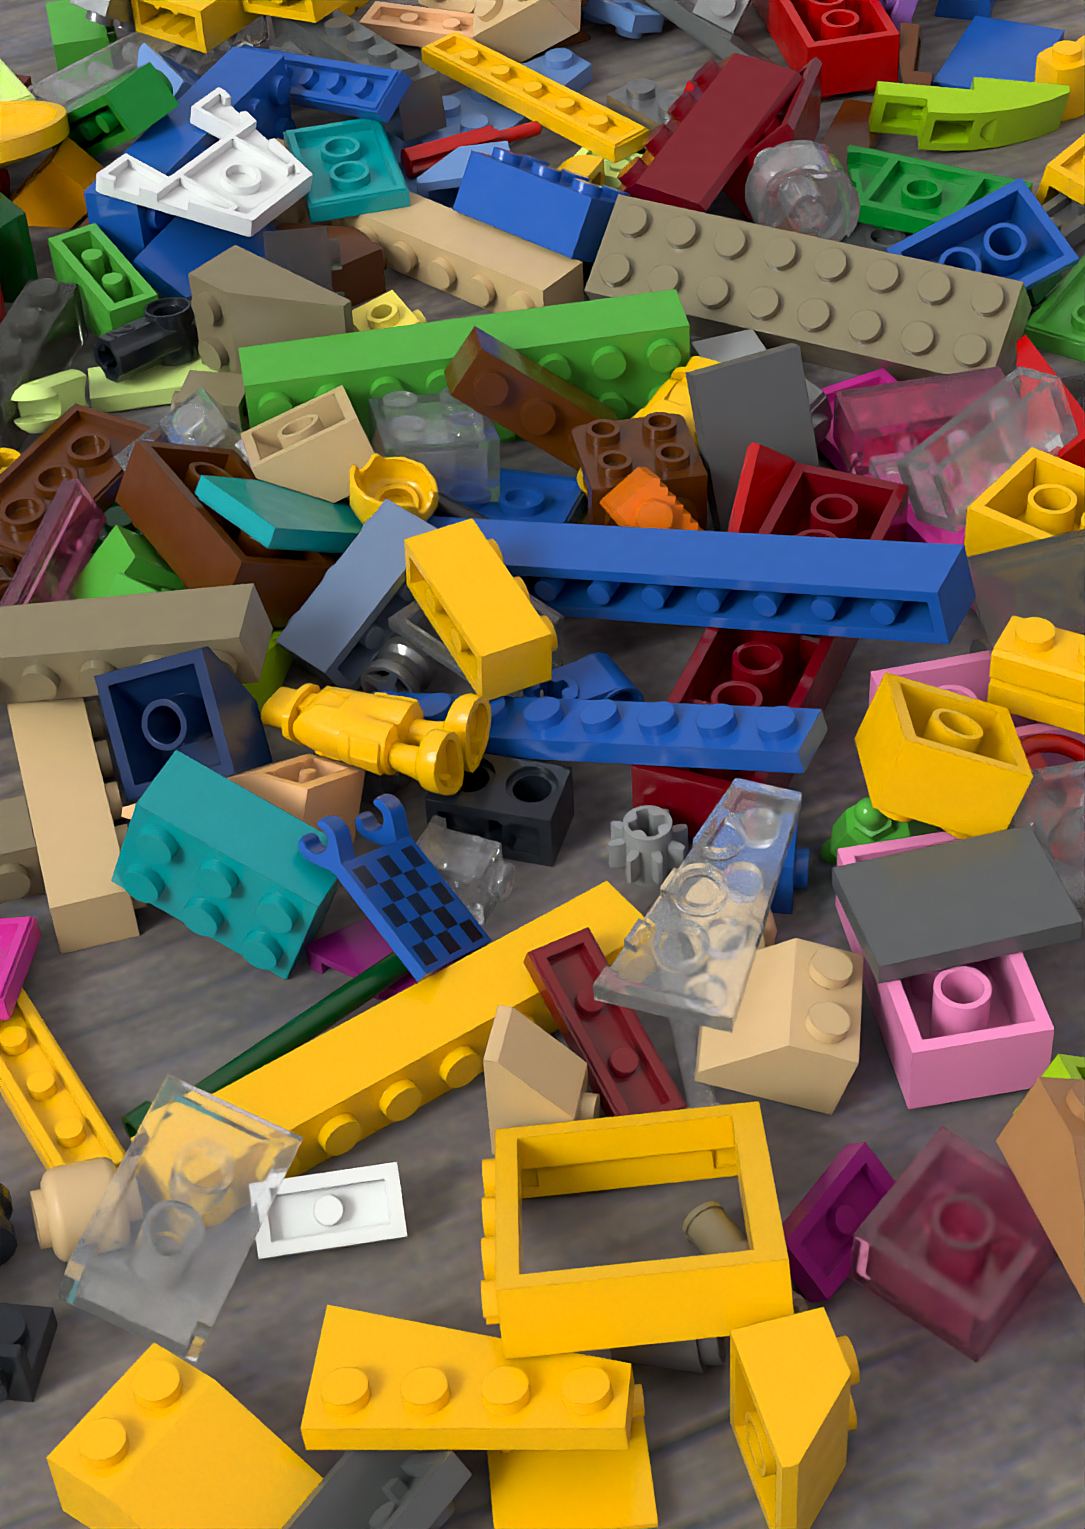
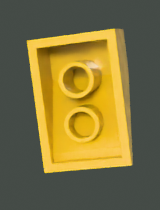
(176, 1455)

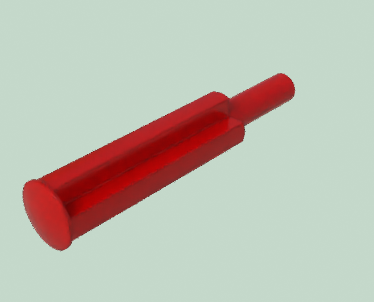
(421, 157)

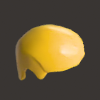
(394, 478)

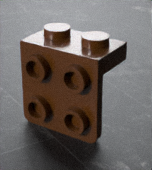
(658, 441)

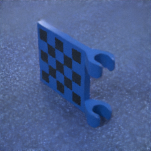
(398, 889)

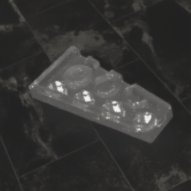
(707, 924)

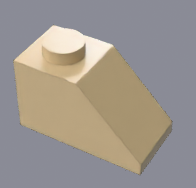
(532, 1076)

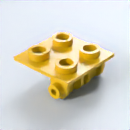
(576, 1485)

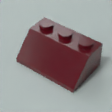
(795, 121)

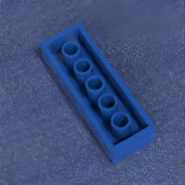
(255, 85)

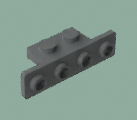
(384, 1491)

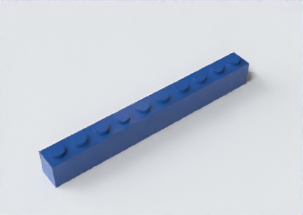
(739, 579)

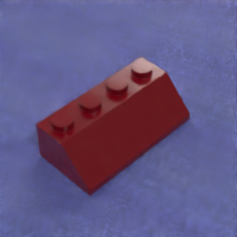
(709, 132)

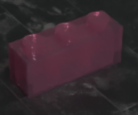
(901, 413)

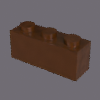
(521, 395)

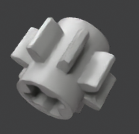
(647, 845)

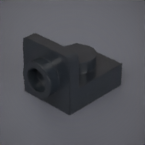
(24, 1349)

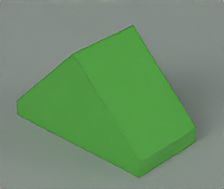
(127, 554)

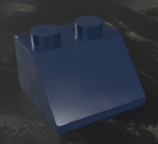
(183, 706)

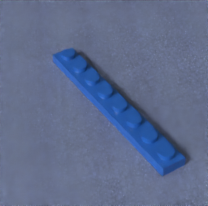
(646, 732)

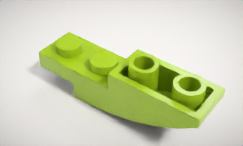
(968, 119)

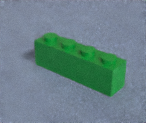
(120, 109)

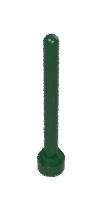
(295, 1032)

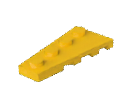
(444, 1388)

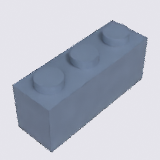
(349, 610)

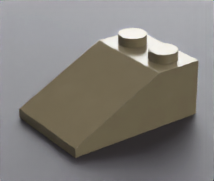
(255, 302)

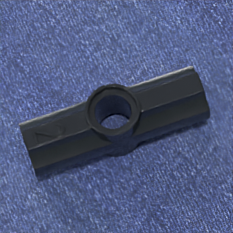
(161, 337)

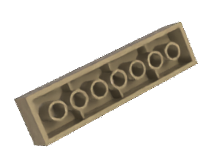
(831, 298)

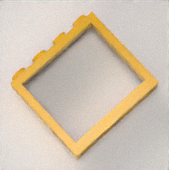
(636, 1299)

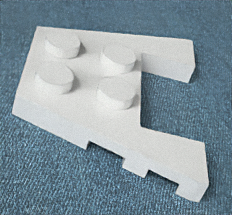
(230, 186)

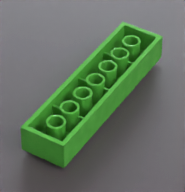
(606, 347)

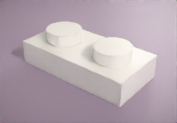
(334, 1211)

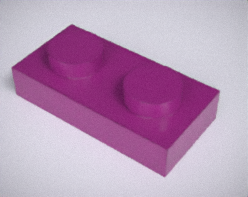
(825, 1220)

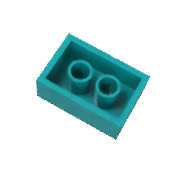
(225, 865)

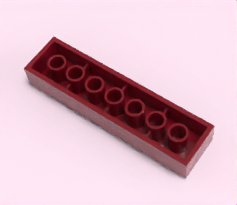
(769, 666)

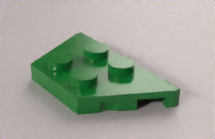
(913, 192)

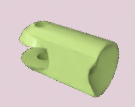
(48, 398)

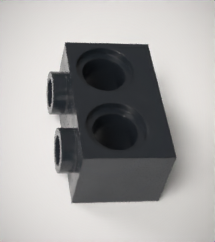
(512, 803)

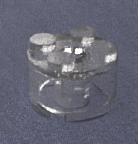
(802, 191)

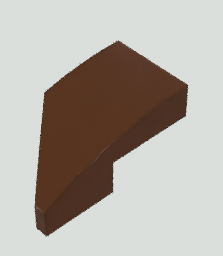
(909, 55)

